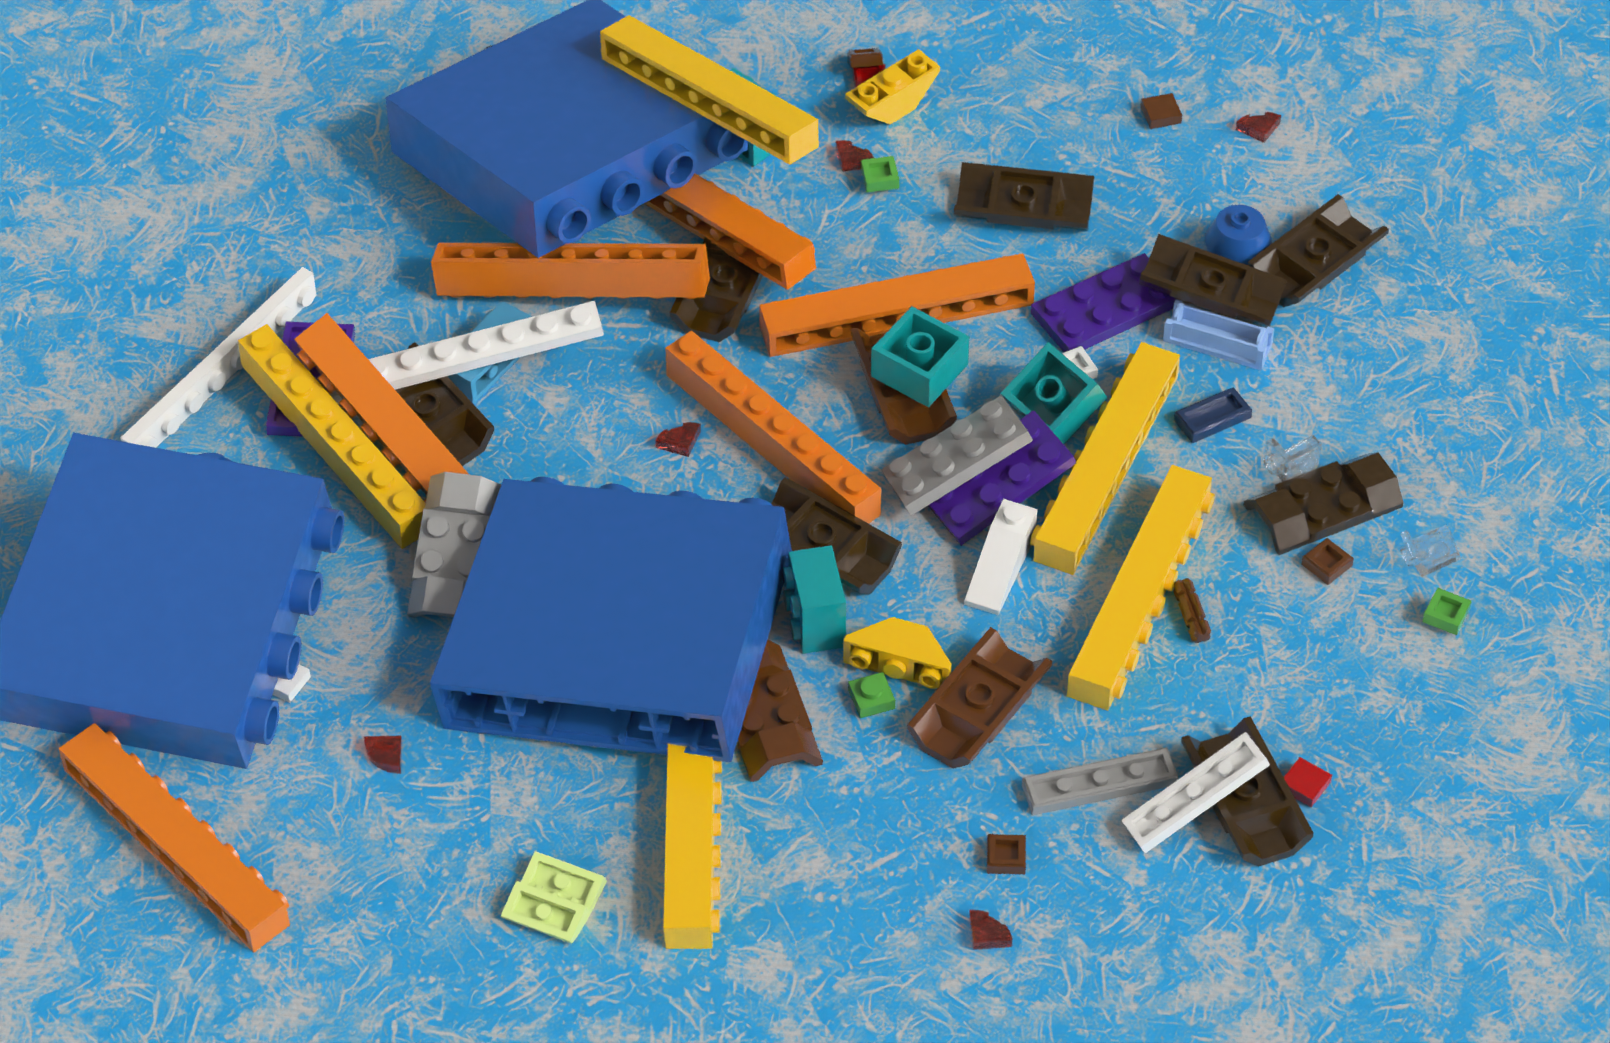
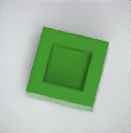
(880, 174)
(1447, 611)
(871, 695)

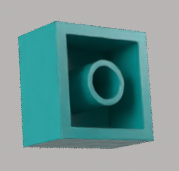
(920, 356)
(1055, 391)
(815, 599)

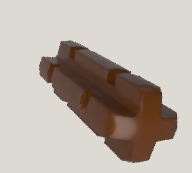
(1192, 610)

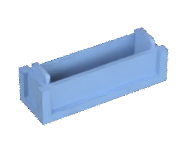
(1218, 335)

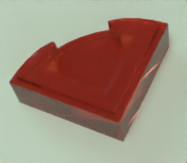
(1259, 126)
(850, 155)
(679, 439)
(385, 752)
(987, 931)

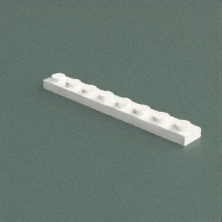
(488, 346)
(220, 364)

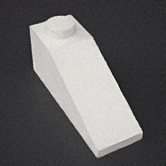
(1001, 556)

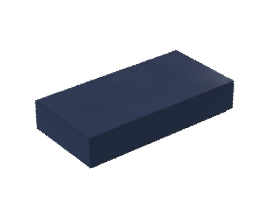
(1212, 415)

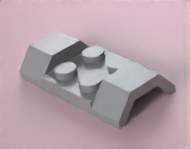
(449, 540)

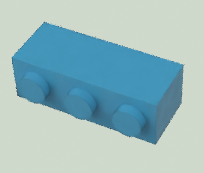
(479, 380)

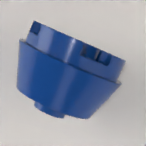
(1238, 234)

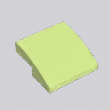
(554, 897)

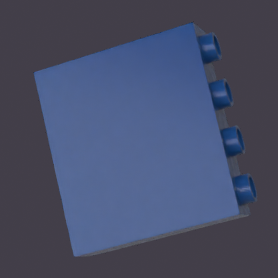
(551, 133)
(164, 599)
(614, 618)

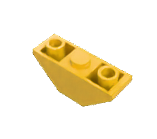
(895, 89)
(898, 650)

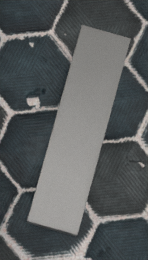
(1099, 781)

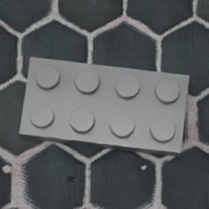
(956, 455)

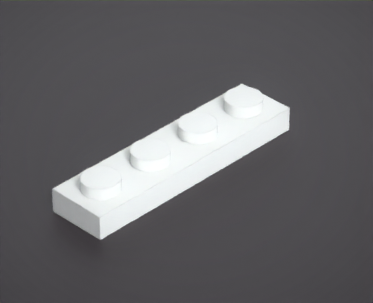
(1195, 792)

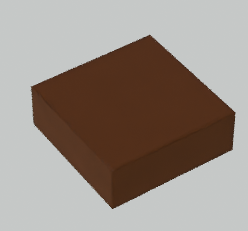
(864, 57)
(1161, 111)
(1327, 561)
(1006, 854)

